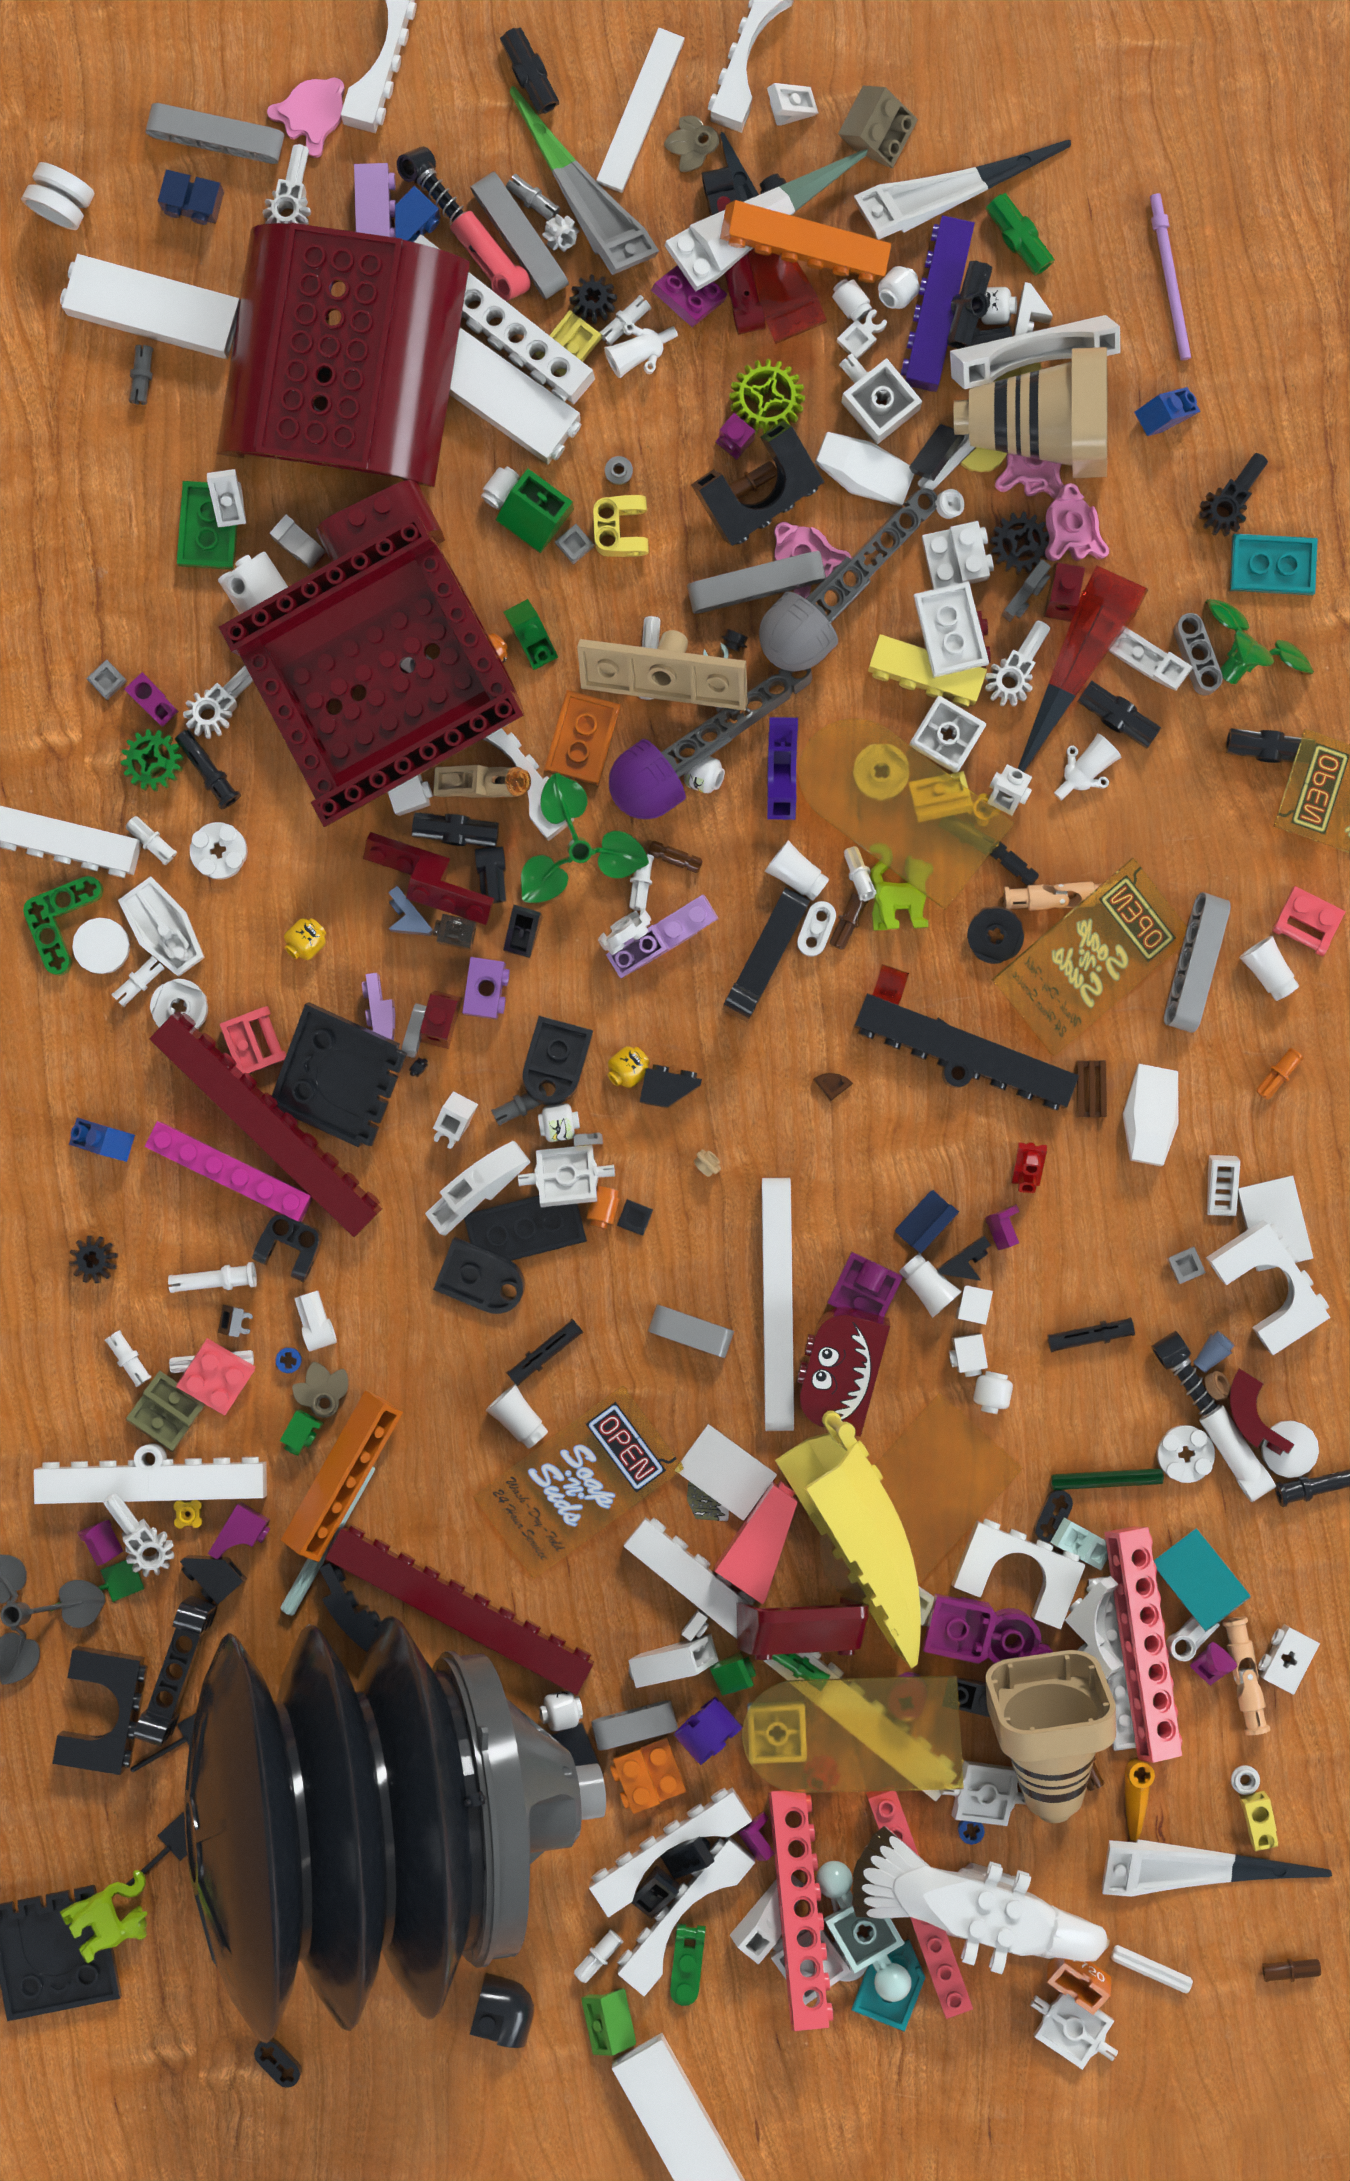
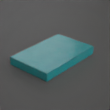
(1273, 564)
(1201, 1580)

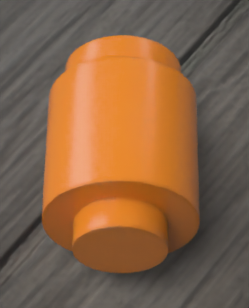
(604, 1209)

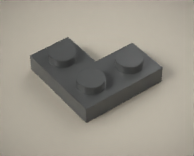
(1033, 585)

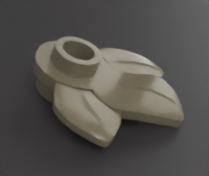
(687, 142)
(321, 1385)

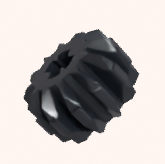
(596, 290)
(102, 1254)

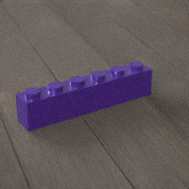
(935, 314)

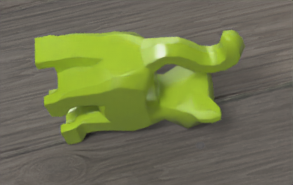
(892, 898)
(101, 1916)

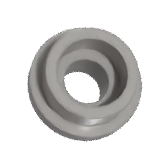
(618, 479)

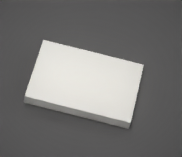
(951, 629)
(1277, 1204)
(726, 1472)

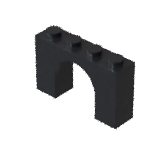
(795, 479)
(122, 1676)

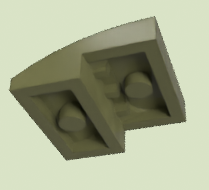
(165, 1412)

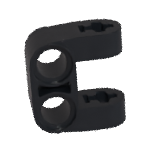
(293, 1238)

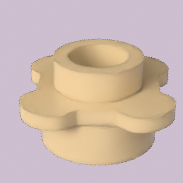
(707, 1163)

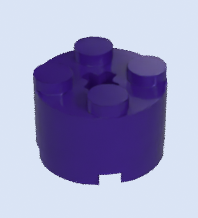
(707, 1730)

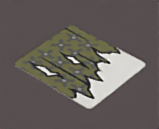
(704, 1506)

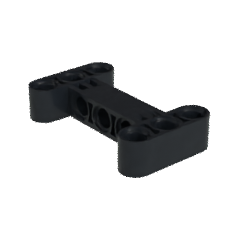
(160, 1720)

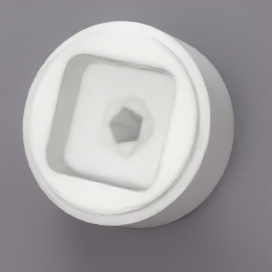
(949, 503)

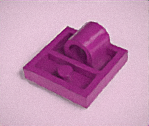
(682, 299)
(865, 1286)

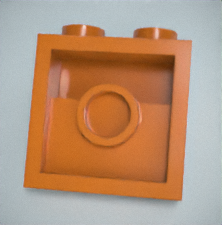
(648, 1775)

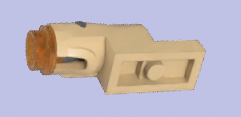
(480, 781)

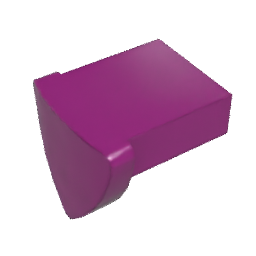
(1002, 1228)
(101, 1541)
(1213, 1663)
(754, 1840)

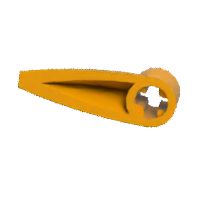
(1137, 1795)

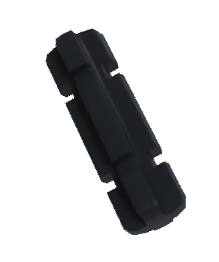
(1014, 864)

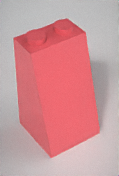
(757, 1545)

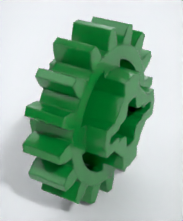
(155, 749)

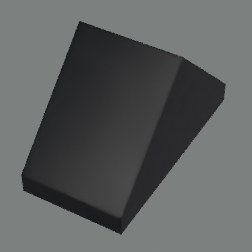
(522, 931)
(655, 1892)

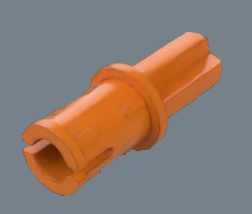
(1279, 1073)

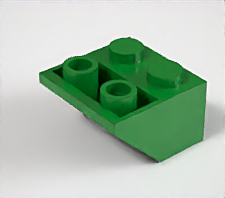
(534, 510)

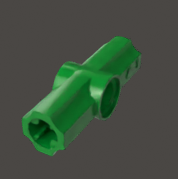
(1020, 234)

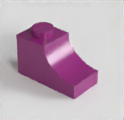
(242, 1527)

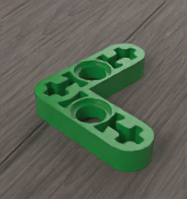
(52, 911)

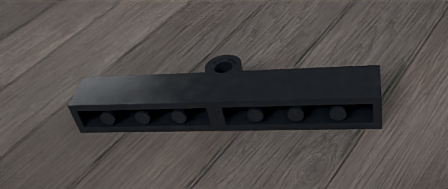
(966, 1051)

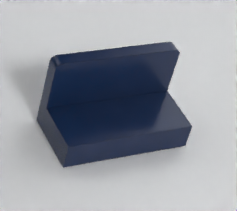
(926, 1221)

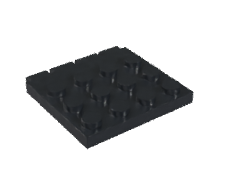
(338, 1075)
(43, 1960)

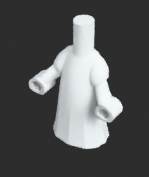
(632, 352)
(1093, 761)

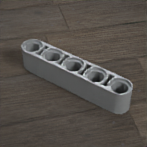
(214, 133)
(519, 235)
(756, 582)
(1197, 962)

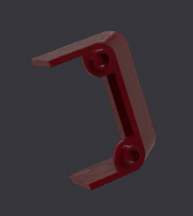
(801, 1628)

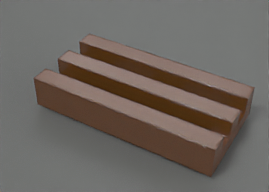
(1102, 1088)

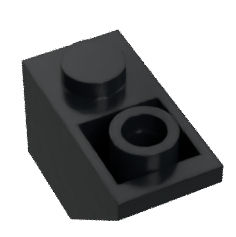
(667, 1088)
(215, 1576)
(972, 1696)

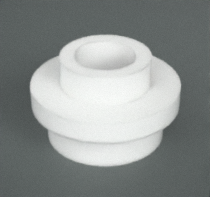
(1253, 1783)

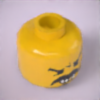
(305, 939)
(627, 1067)

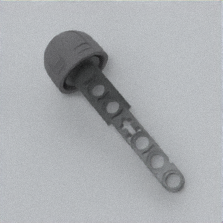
(798, 631)

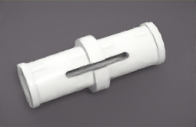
(630, 314)
(137, 981)
(128, 1358)

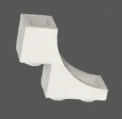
(1089, 1622)

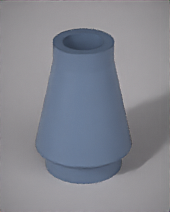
(1214, 1350)

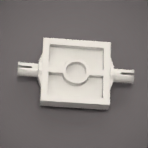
(566, 1175)
(987, 1794)
(1073, 2030)

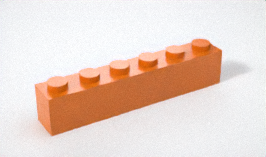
(805, 241)
(341, 1476)

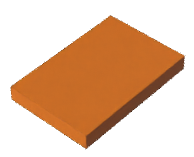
(582, 737)

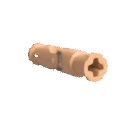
(1047, 896)
(1248, 1690)

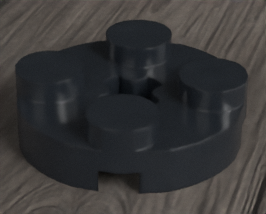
(1009, 926)

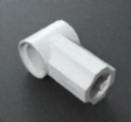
(316, 1327)
(1194, 1637)

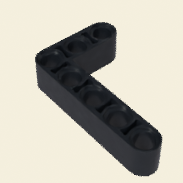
(766, 955)

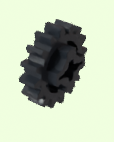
(1011, 538)

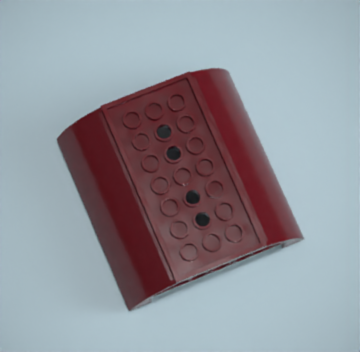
(385, 355)
(355, 629)

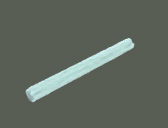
(312, 1567)

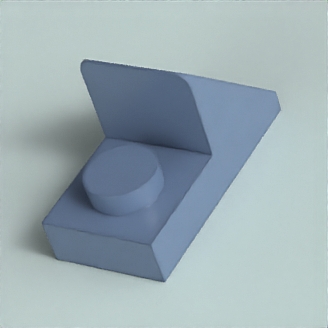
(412, 922)

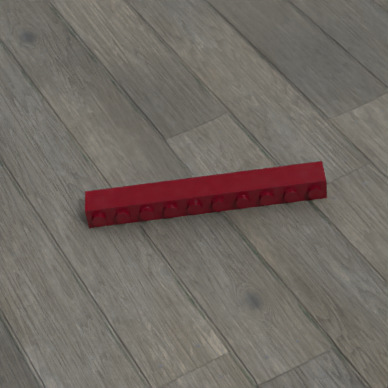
(266, 1123)
(459, 1609)

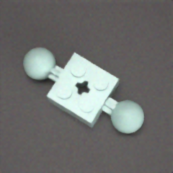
(891, 1979)

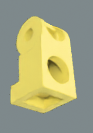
(1259, 1820)

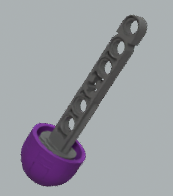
(648, 782)

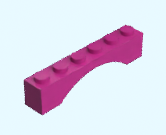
(229, 1171)

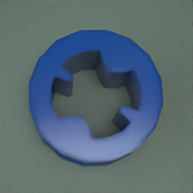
(282, 1366)
(973, 1840)

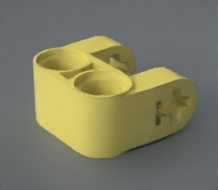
(621, 506)

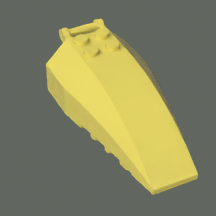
(854, 1510)

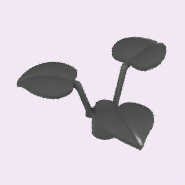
(20, 1656)

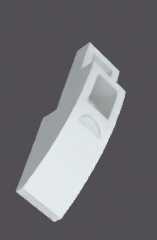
(475, 1184)

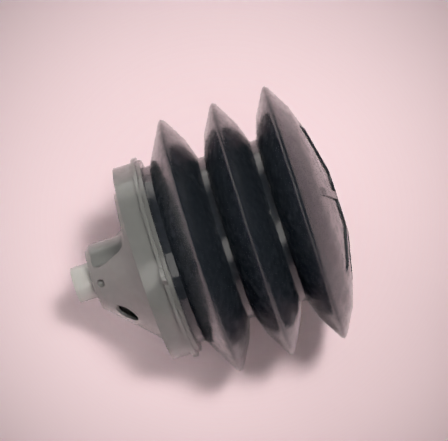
(346, 1828)

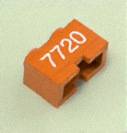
(1080, 1980)

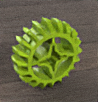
(757, 392)

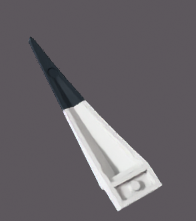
(915, 201)
(1156, 1867)

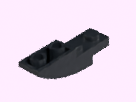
(342, 1605)

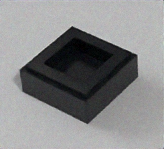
(635, 1217)

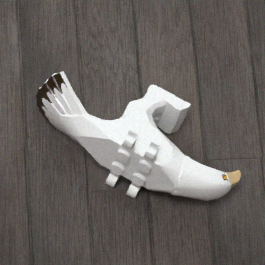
(970, 1904)

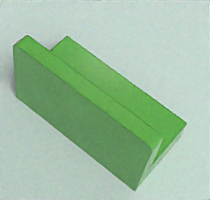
(609, 2022)

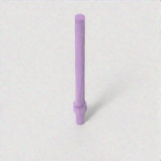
(1160, 224)

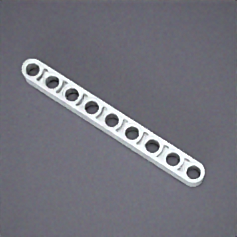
(777, 1304)

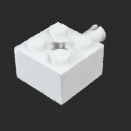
(882, 384)

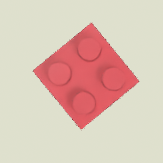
(215, 1376)

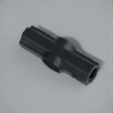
(529, 70)
(969, 304)
(1119, 714)
(1264, 745)
(455, 829)

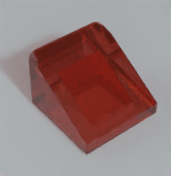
(890, 984)

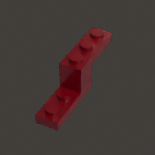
(428, 878)

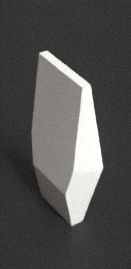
(864, 468)
(162, 926)
(1151, 1114)

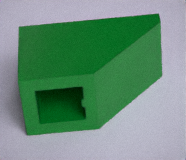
(530, 634)
(733, 1673)

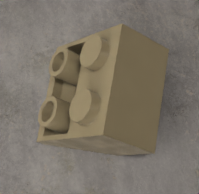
(878, 124)

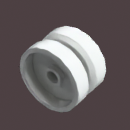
(58, 196)

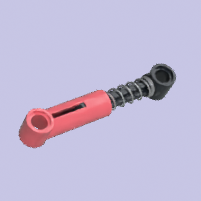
(506, 278)

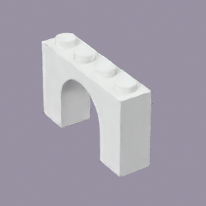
(1302, 1307)
(1059, 1571)

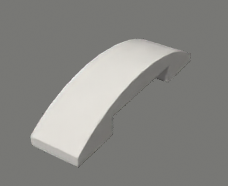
(1150, 660)

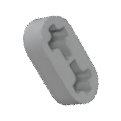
(412, 1037)

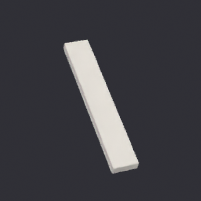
(640, 110)
(1118, 1685)

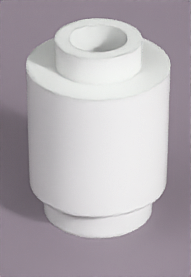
(851, 299)
(499, 487)

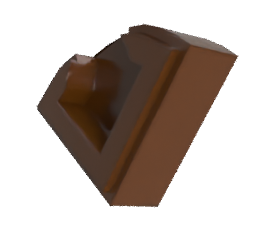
(832, 1084)

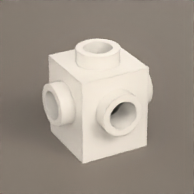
(1009, 789)

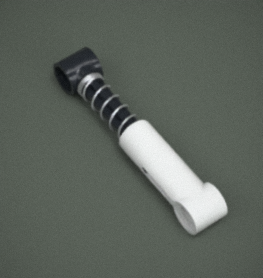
(1249, 1472)

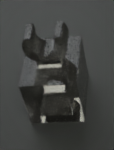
(455, 931)

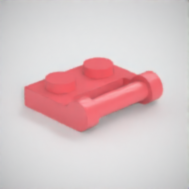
(1313, 913)
(244, 1045)

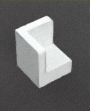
(974, 1305)

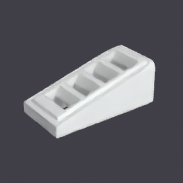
(1233, 1174)

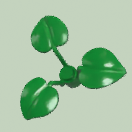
(1249, 651)
(618, 857)

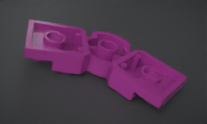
(974, 1632)

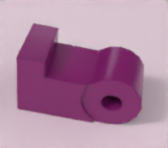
(151, 699)

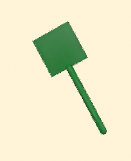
(120, 1580)

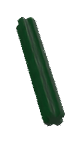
(1107, 1479)

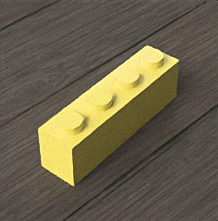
(912, 669)

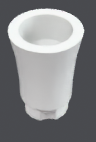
(797, 871)
(1270, 968)
(929, 1284)
(517, 1417)

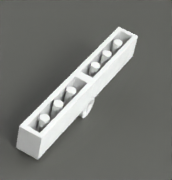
(150, 1482)

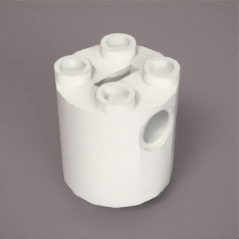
(252, 581)

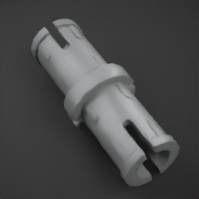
(532, 197)

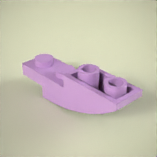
(663, 936)
(381, 1012)

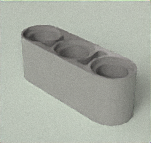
(1199, 640)
(691, 1331)
(634, 1725)

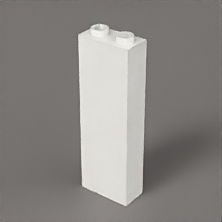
(150, 306)
(511, 400)
(673, 2114)

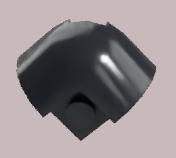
(503, 2012)

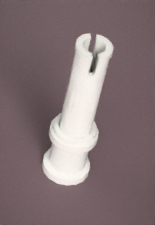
(226, 1277)

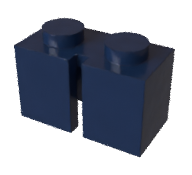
(195, 200)

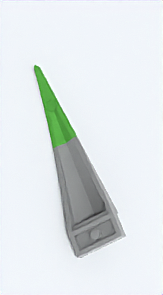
(606, 224)

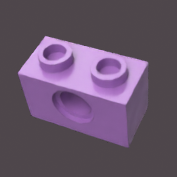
(481, 971)

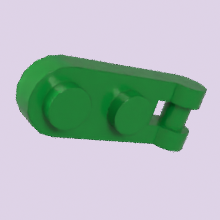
(687, 1964)

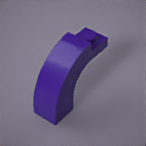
(782, 768)

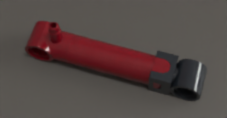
(740, 279)

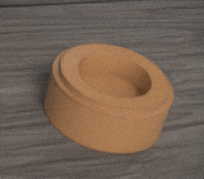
(1218, 1385)

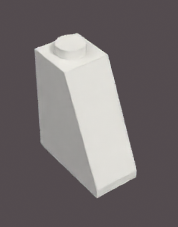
(673, 1661)

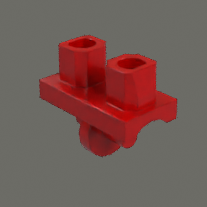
(1028, 1166)

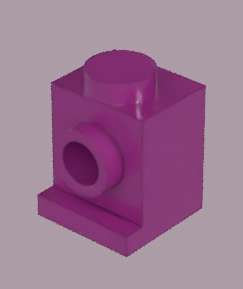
(735, 436)

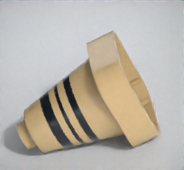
(1044, 414)
(1051, 1722)

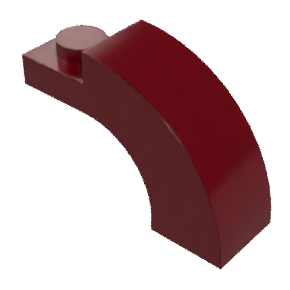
(1244, 1410)

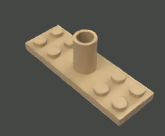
(663, 672)

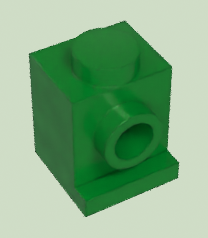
(300, 1432)

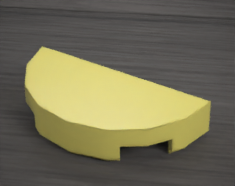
(983, 460)

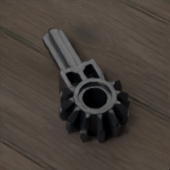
(1232, 498)

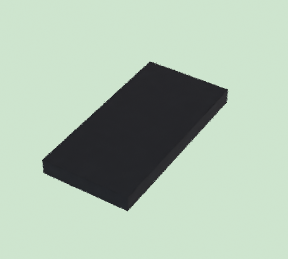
(525, 1228)

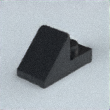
(959, 1264)

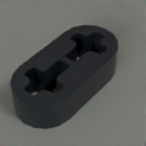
(1046, 1513)
(273, 2068)

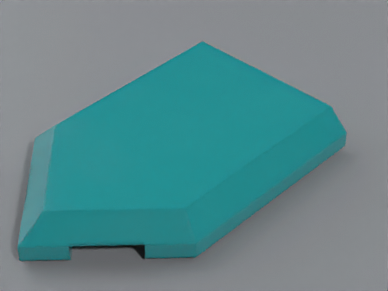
(891, 2013)

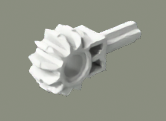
(290, 192)
(1017, 667)
(218, 699)
(139, 1537)

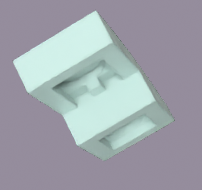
(1082, 1542)

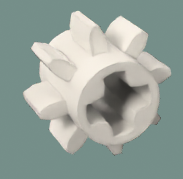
(560, 233)

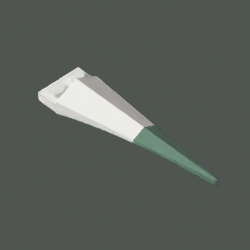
(707, 257)

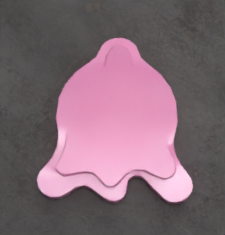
(311, 111)
(1033, 473)
(1073, 527)
(799, 540)

